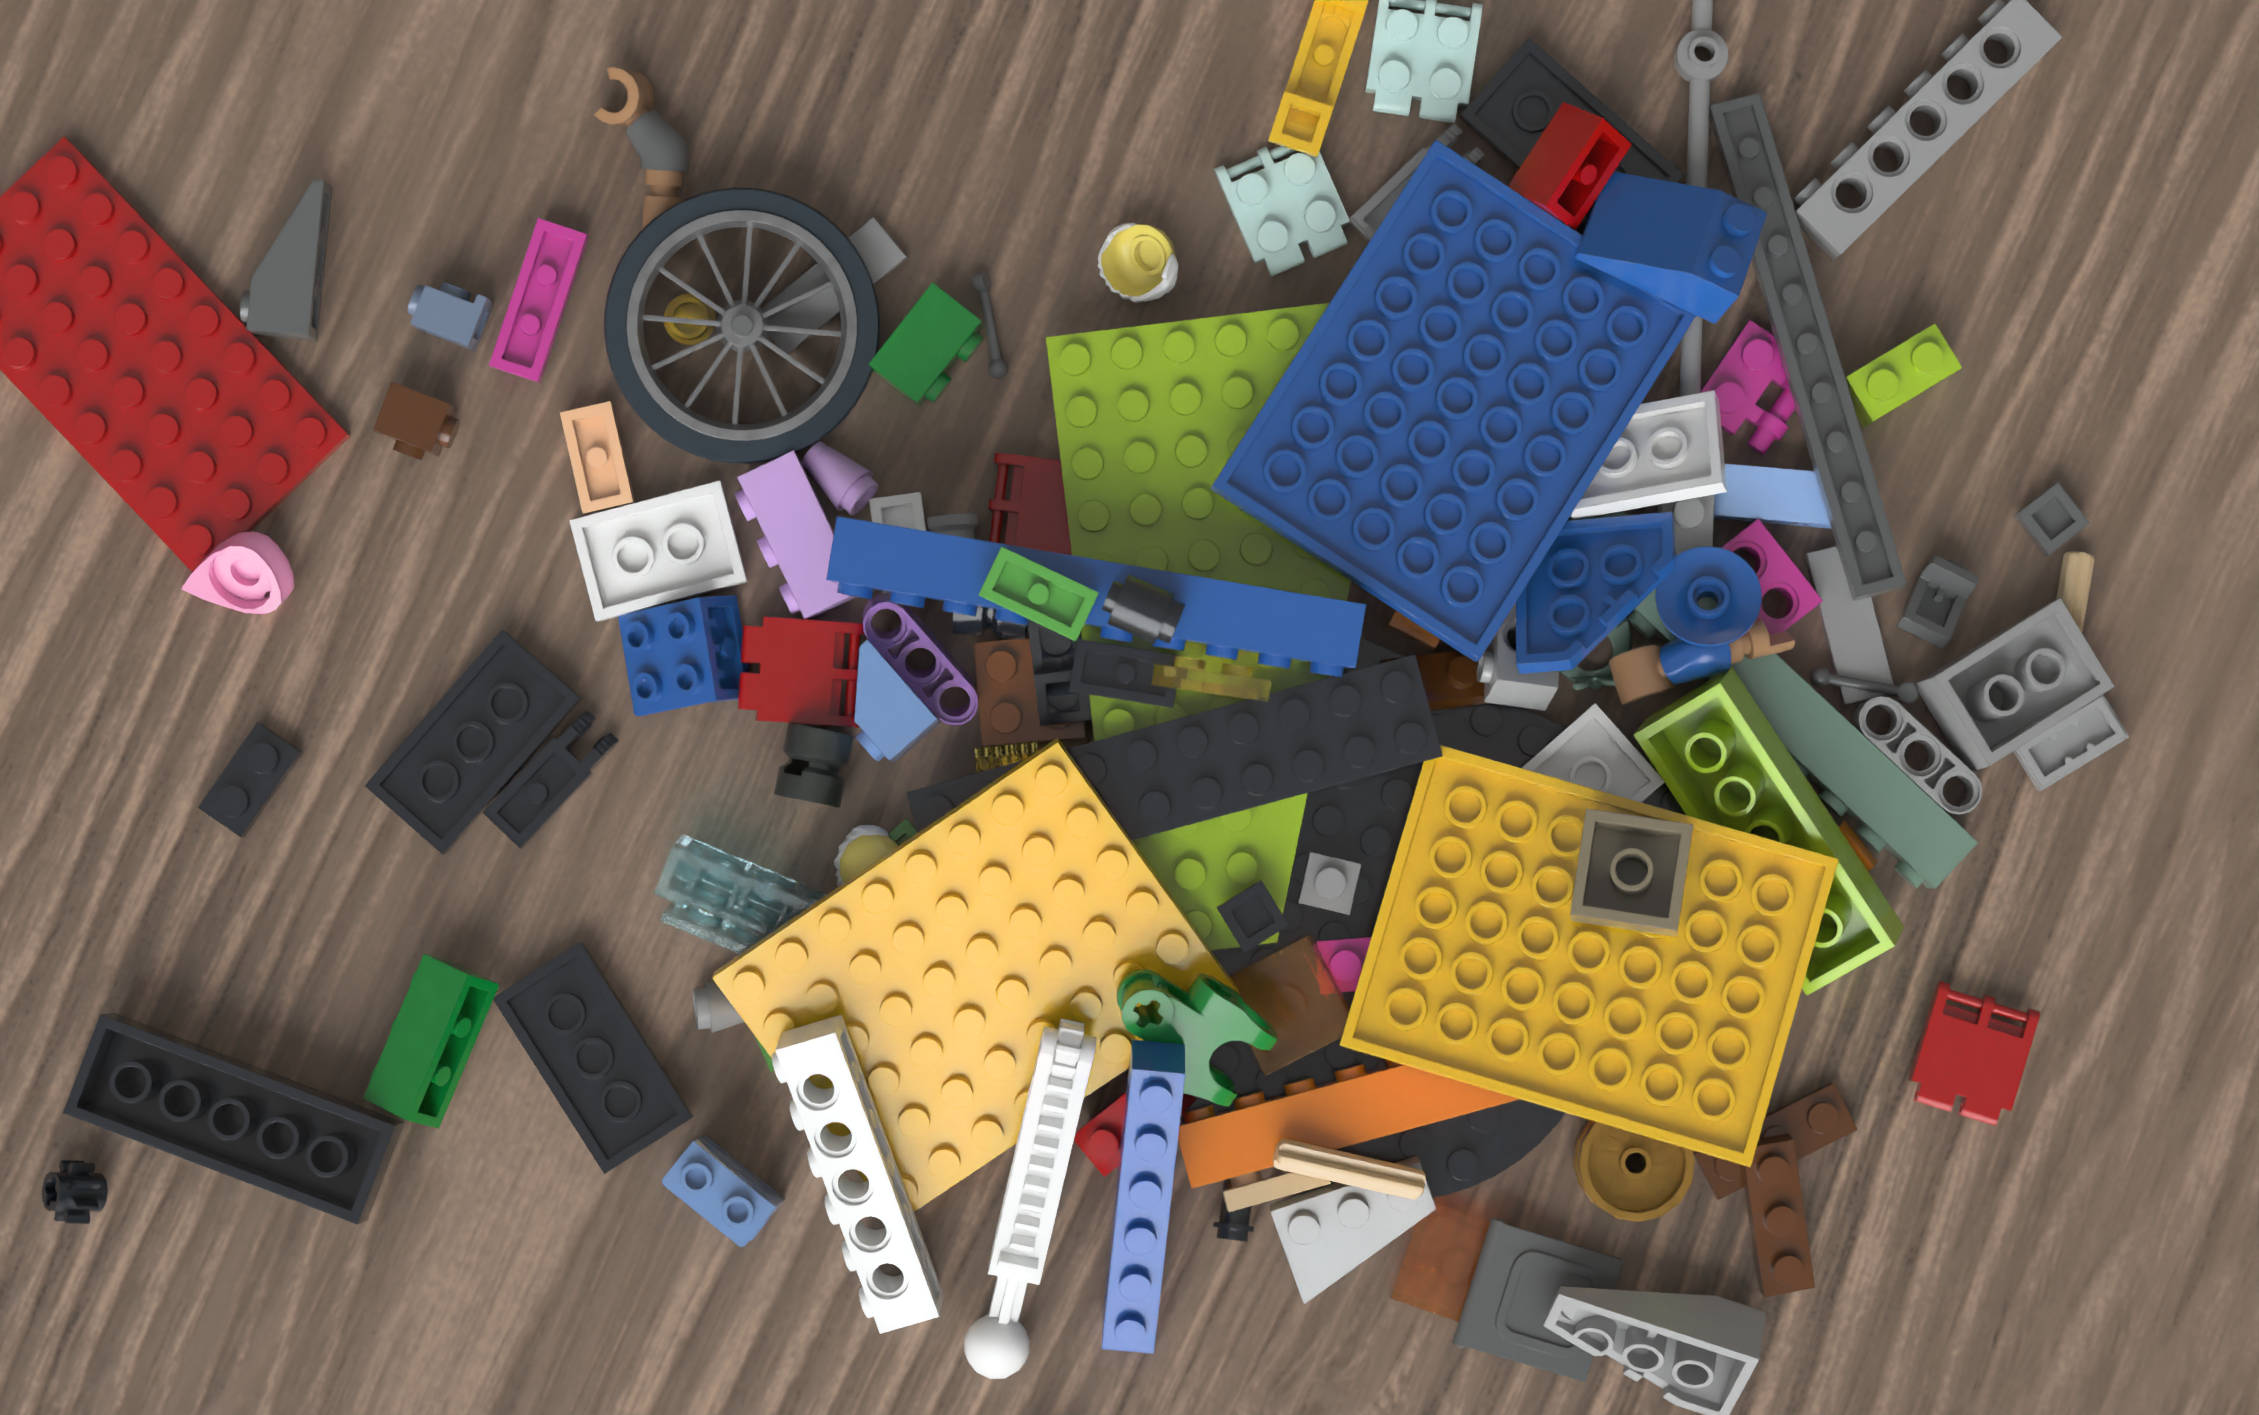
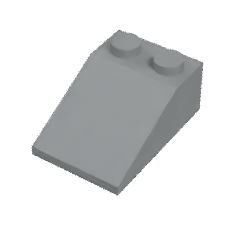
(2014, 686)

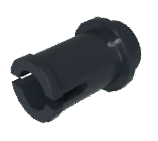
(1233, 1224)

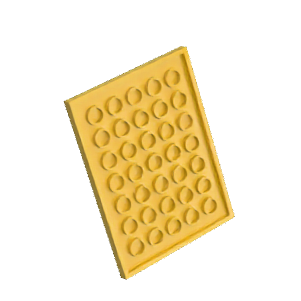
(963, 953)
(1615, 1025)

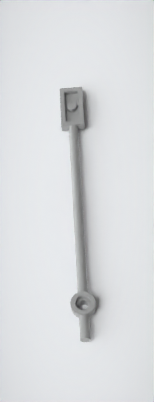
(1695, 515)

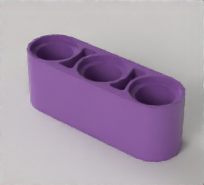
(926, 683)

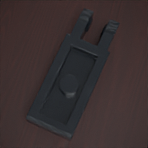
(547, 783)

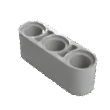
(1941, 761)

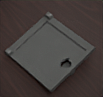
(1514, 1291)

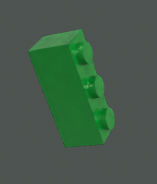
(431, 1041)

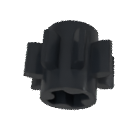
(74, 1192)

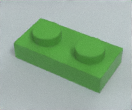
(1038, 594)

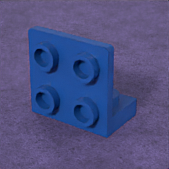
(683, 653)

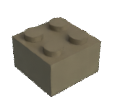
(1631, 872)

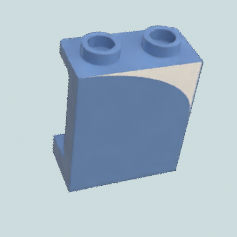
(722, 1190)

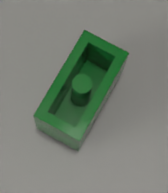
(928, 346)

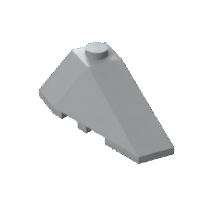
(1684, 1343)

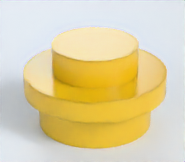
(693, 308)

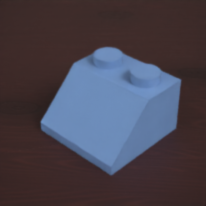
(888, 709)

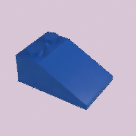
(1673, 241)

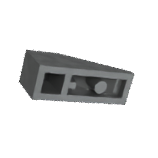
(290, 278)

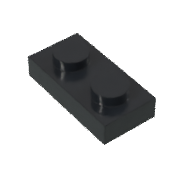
(1120, 673)
(250, 780)

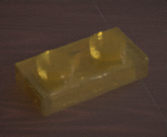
(1232, 681)

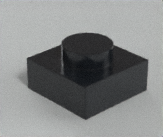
(1252, 916)

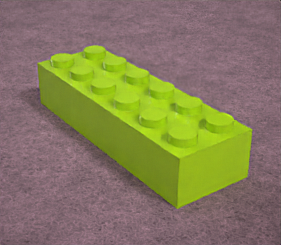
(1738, 774)

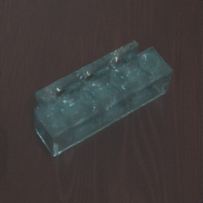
(732, 889)

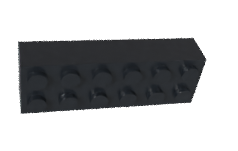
(233, 1117)

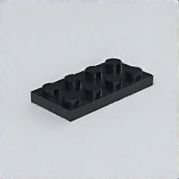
(1523, 101)
(473, 742)
(593, 1057)

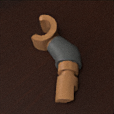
(656, 141)

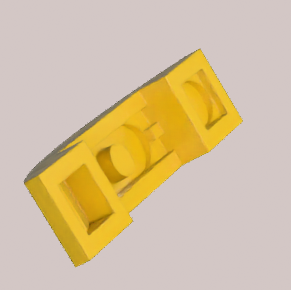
(1317, 74)

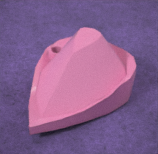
(244, 574)

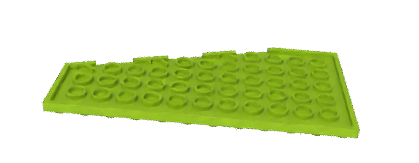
(1141, 441)

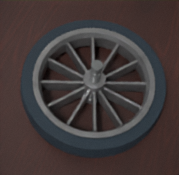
(741, 325)

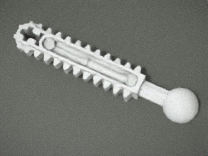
(998, 1342)

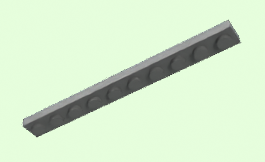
(1808, 351)

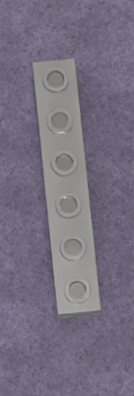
(2026, 40)

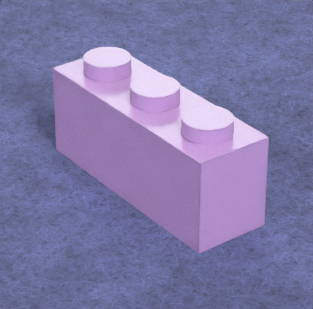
(794, 532)

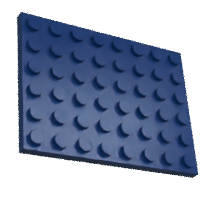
(1452, 402)

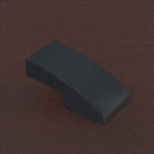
(1052, 669)

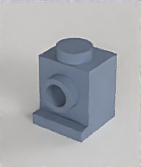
(450, 314)

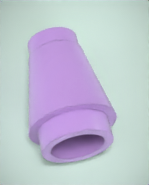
(840, 478)

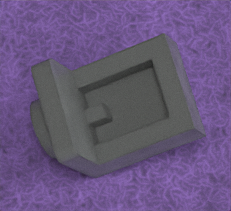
(1937, 600)

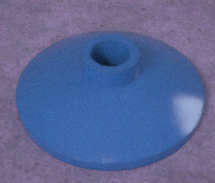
(1715, 575)

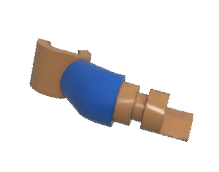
(1659, 668)

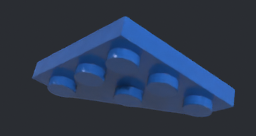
(1590, 585)

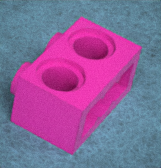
(1776, 573)

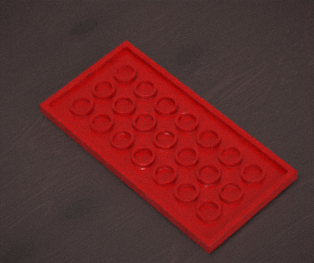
(146, 363)

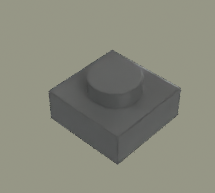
(2051, 519)

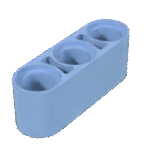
(1771, 496)

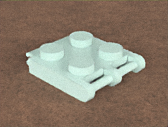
(1423, 58)
(1284, 207)

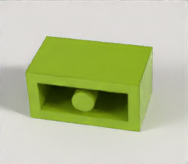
(1901, 374)

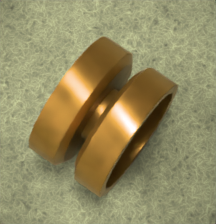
(1620, 1191)

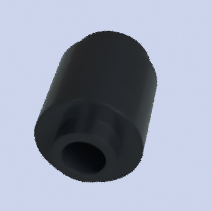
(1143, 609)

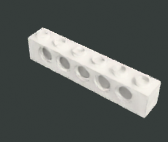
(828, 1051)

